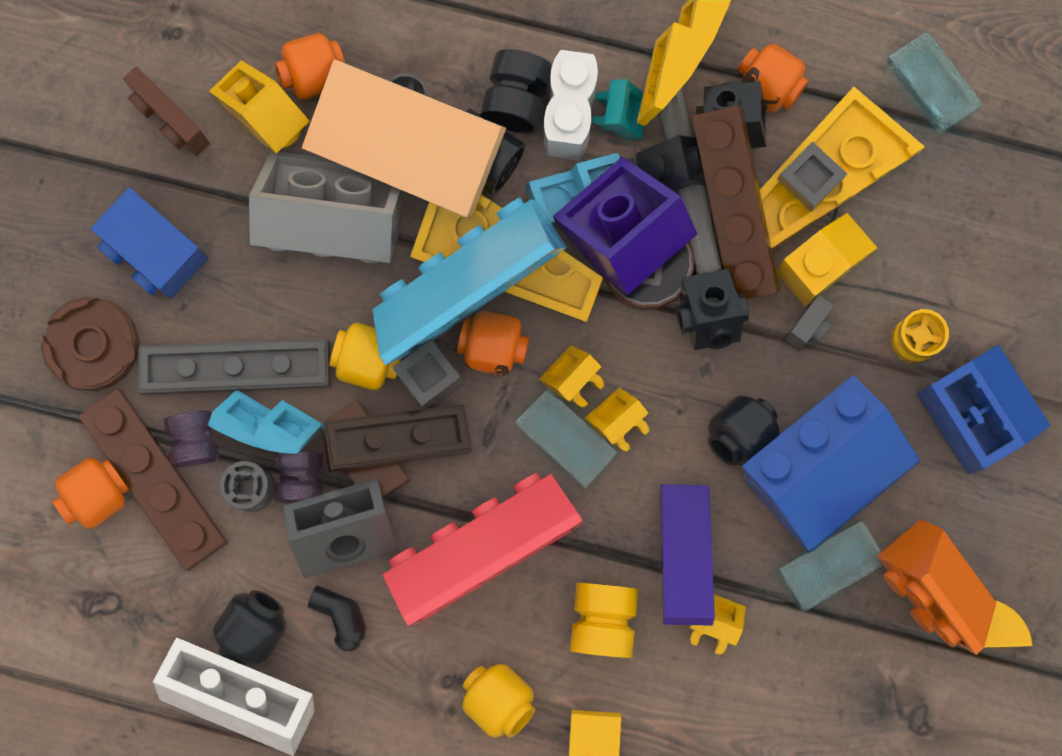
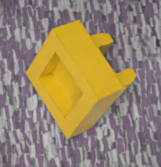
(571, 373)
(617, 416)
(726, 626)

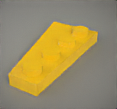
(856, 139)
(559, 284)

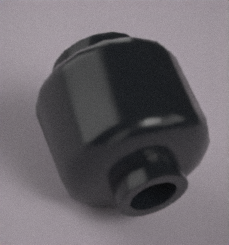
(742, 429)
(250, 627)

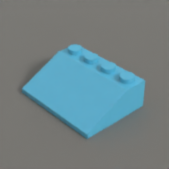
(464, 280)

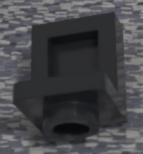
(673, 162)

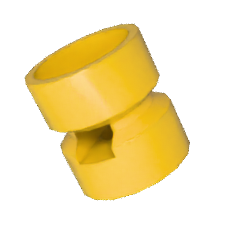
(604, 620)

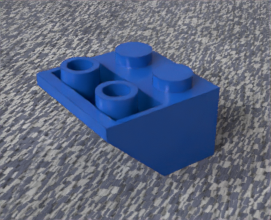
(984, 410)

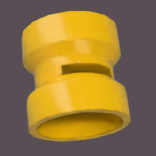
(927, 331)

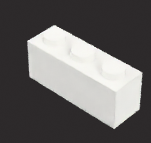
(234, 696)

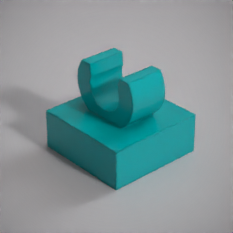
(622, 109)

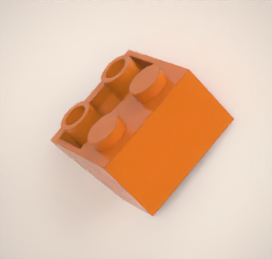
(939, 586)

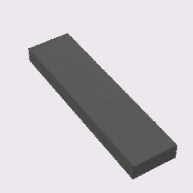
(234, 366)

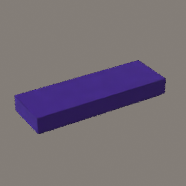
(686, 555)

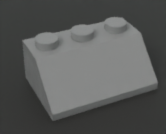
(323, 209)

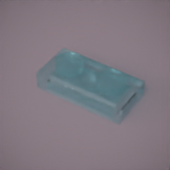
(934, 83)
(566, 438)
(831, 566)

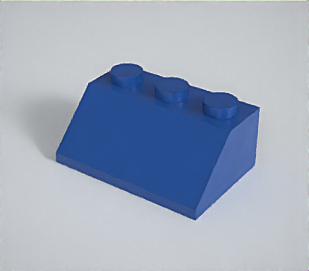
(830, 464)

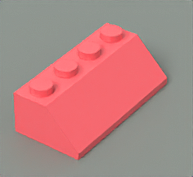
(480, 549)

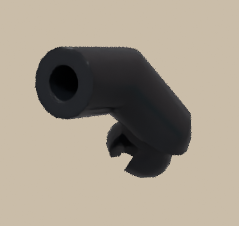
(344, 614)

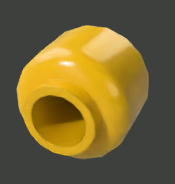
(358, 358)
(498, 700)

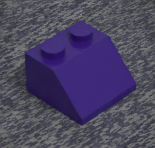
(626, 224)

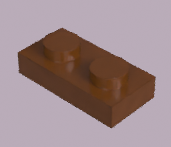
(151, 100)

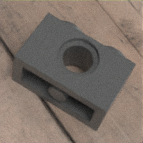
(339, 528)

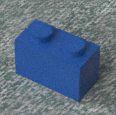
(149, 243)

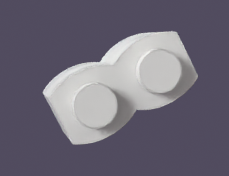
(570, 104)

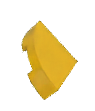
(1007, 629)

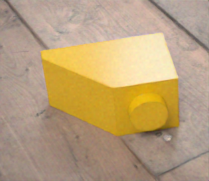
(260, 106)
(825, 258)

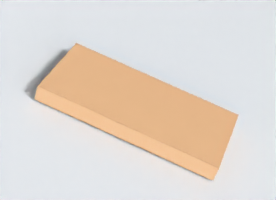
(403, 138)

